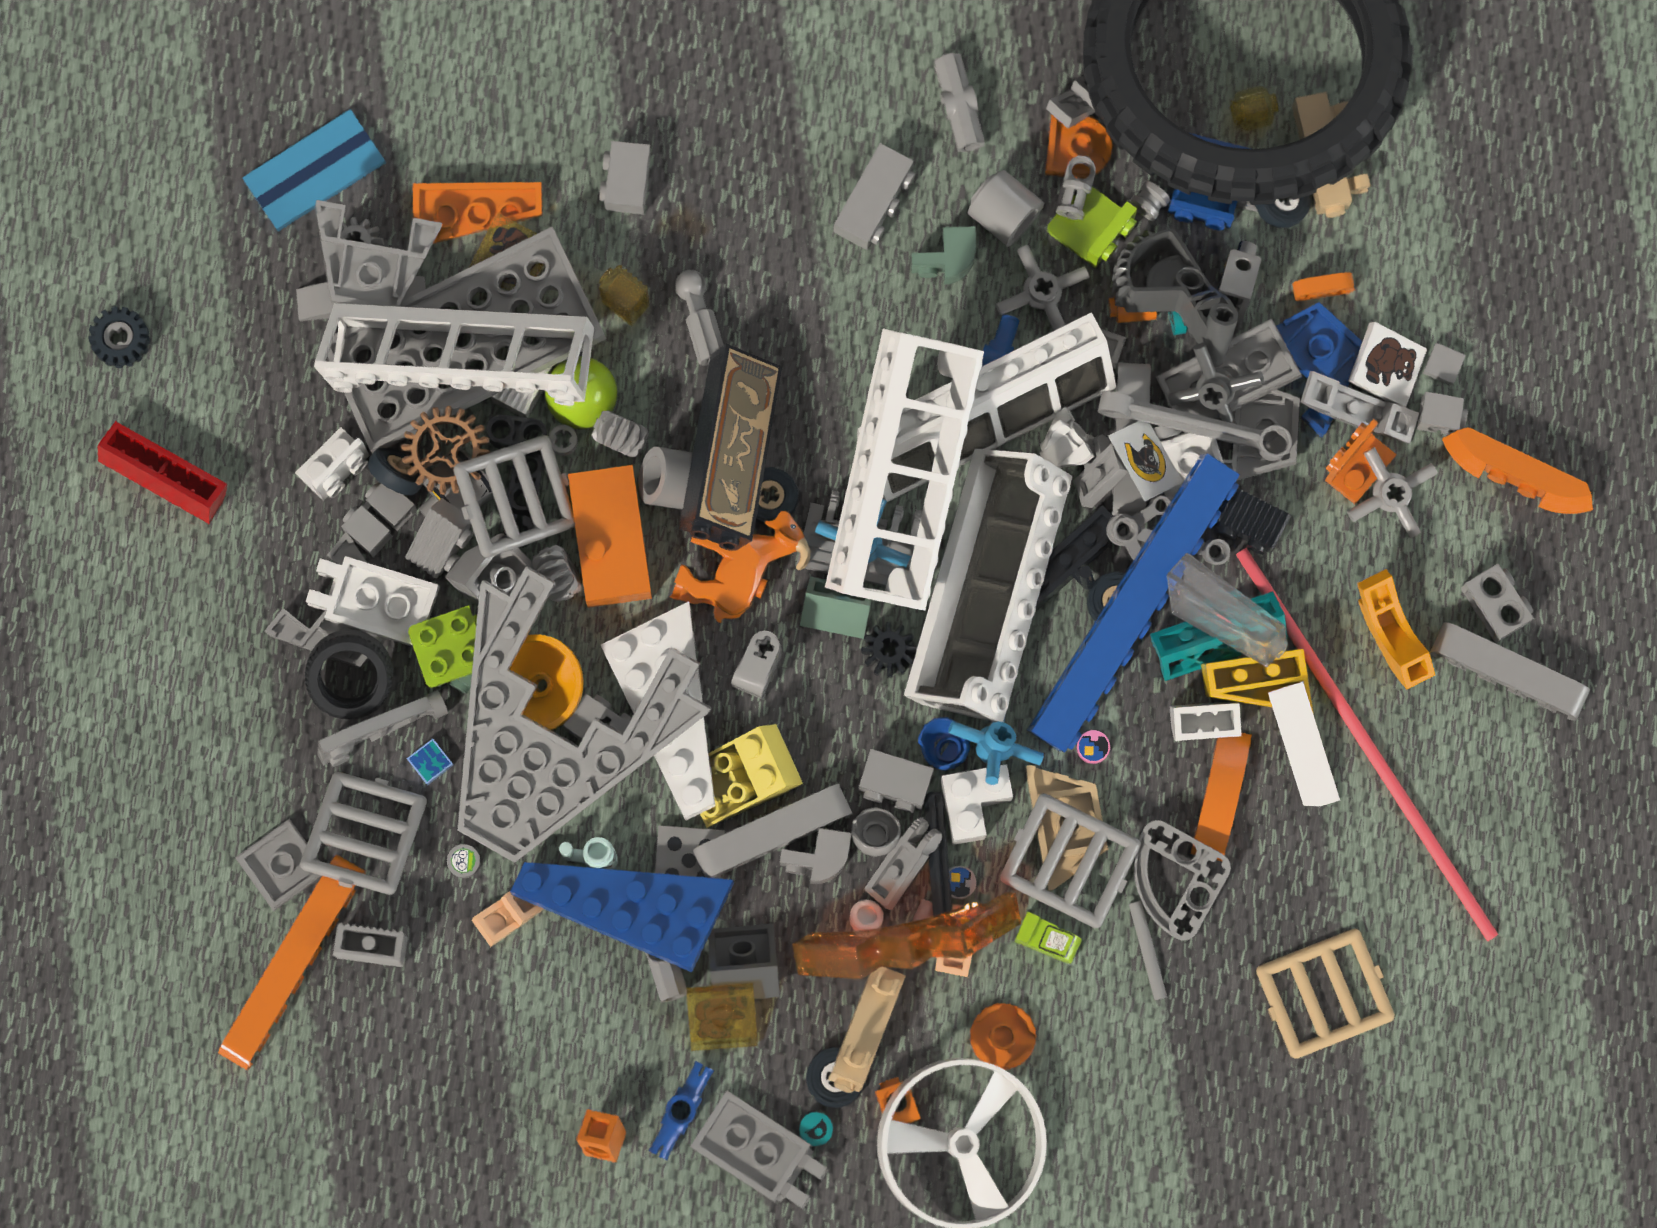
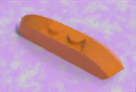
(1505, 464)

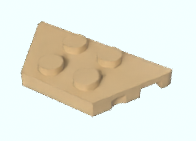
(1075, 793)

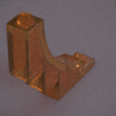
(907, 944)

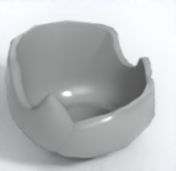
(876, 832)

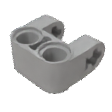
(755, 672)

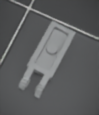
(903, 864)

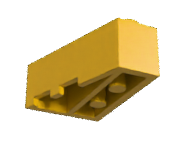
(1250, 681)

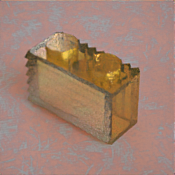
(624, 294)

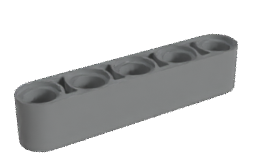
(1135, 382)
(1510, 669)
(772, 831)

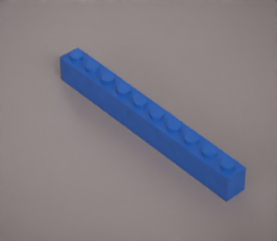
(1132, 604)

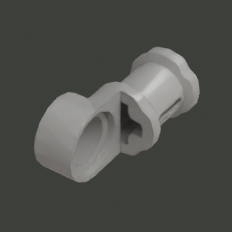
(1076, 187)

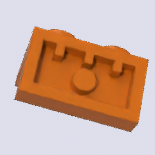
(1350, 469)

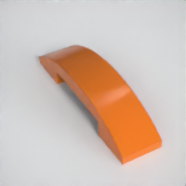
(1222, 792)

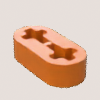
(1323, 286)

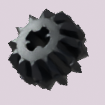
(877, 646)

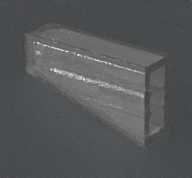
(1224, 612)

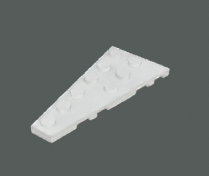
(635, 661)

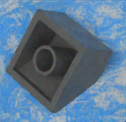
(745, 956)

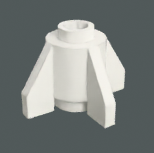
(1066, 442)

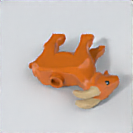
(742, 571)

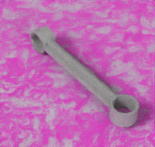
(1124, 407)

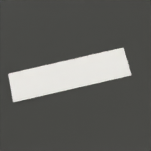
(1303, 745)

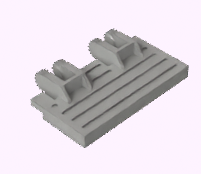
(822, 547)

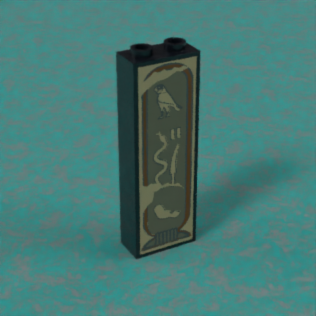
(730, 448)

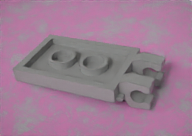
(757, 1150)

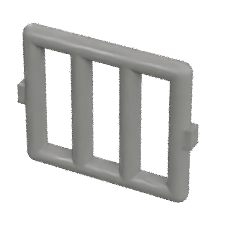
(489, 464)
(330, 807)
(1067, 903)

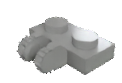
(1100, 472)

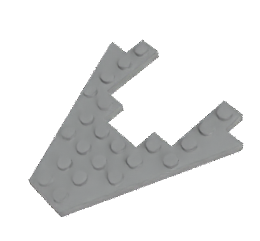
(524, 777)

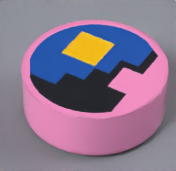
(1093, 747)

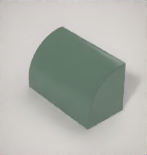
(834, 611)

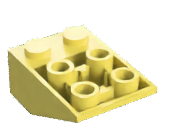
(750, 773)

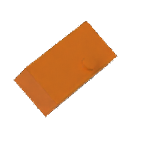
(609, 536)

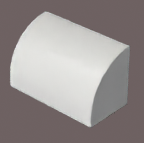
(1205, 720)

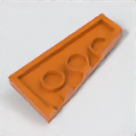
(473, 206)

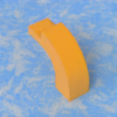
(1392, 632)

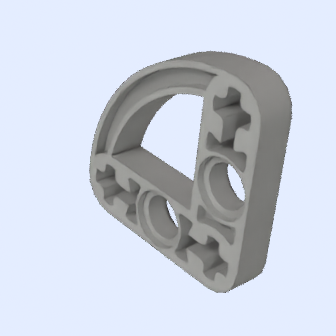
(1197, 865)

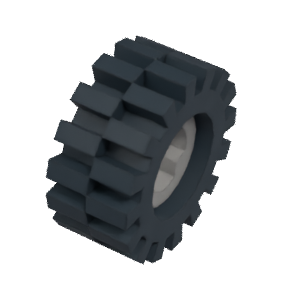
(117, 321)

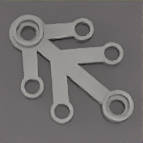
(1136, 532)

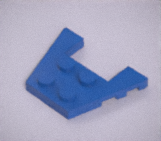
(1322, 346)

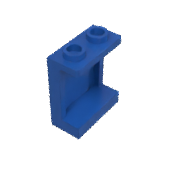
(1198, 207)

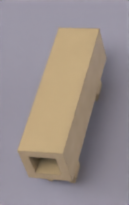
(1312, 114)
(866, 1029)

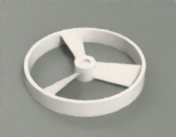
(962, 1143)

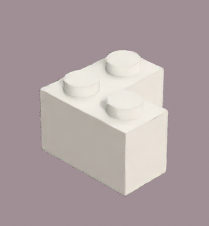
(964, 797)

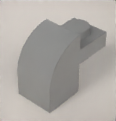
(828, 860)

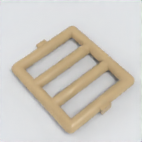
(1355, 1023)

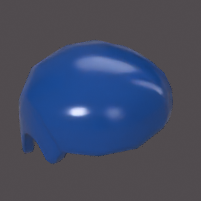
(955, 752)

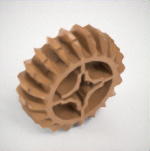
(431, 426)

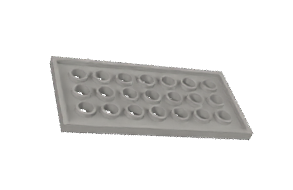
(458, 292)

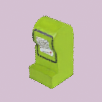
(1048, 938)

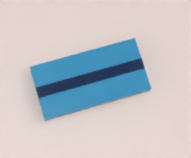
(314, 170)

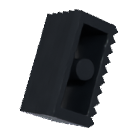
(1252, 521)

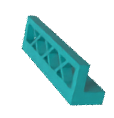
(1189, 642)

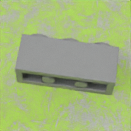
(875, 197)

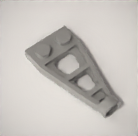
(336, 747)

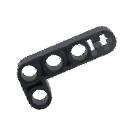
(519, 428)

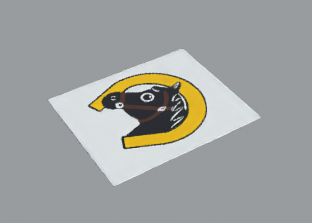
(1145, 459)

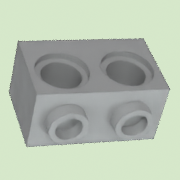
(1489, 607)

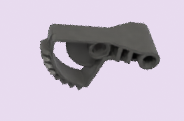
(1176, 286)

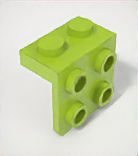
(1099, 230)
(445, 646)

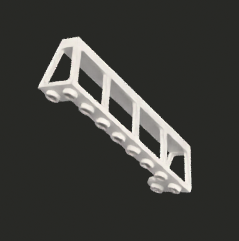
(562, 387)
(873, 464)

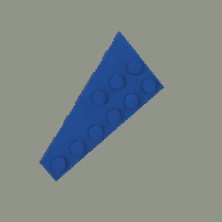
(645, 910)

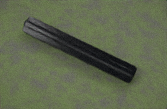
(939, 858)

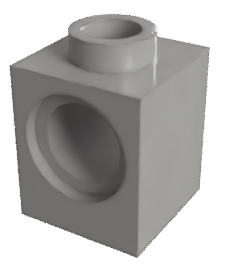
(1441, 413)

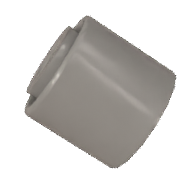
(1005, 207)
(664, 477)

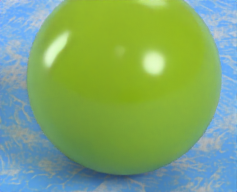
(599, 397)

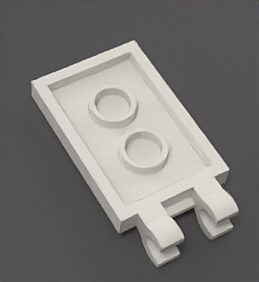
(374, 598)

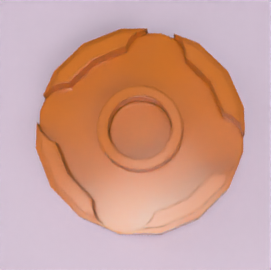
(993, 1036)

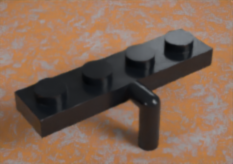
(1075, 553)

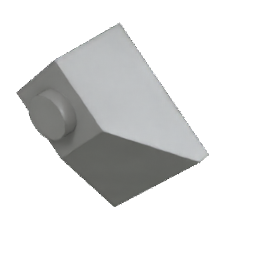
(498, 570)

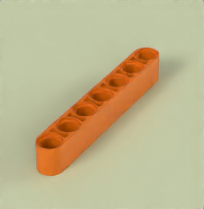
(287, 968)

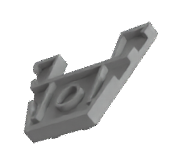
(366, 271)
(1270, 410)
(290, 630)

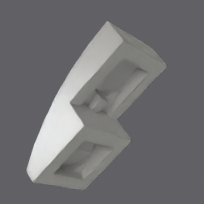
(1073, 104)

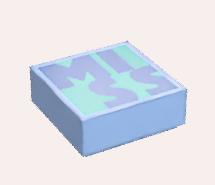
(430, 761)

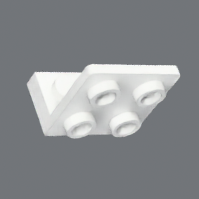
(333, 464)

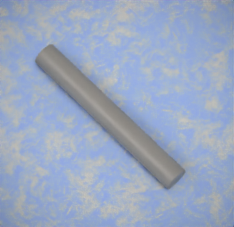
(1148, 950)

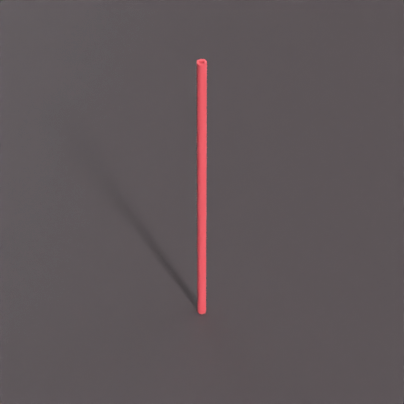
(1373, 754)

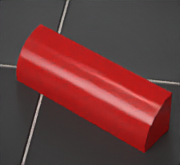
(161, 472)

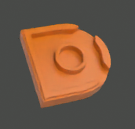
(1083, 139)

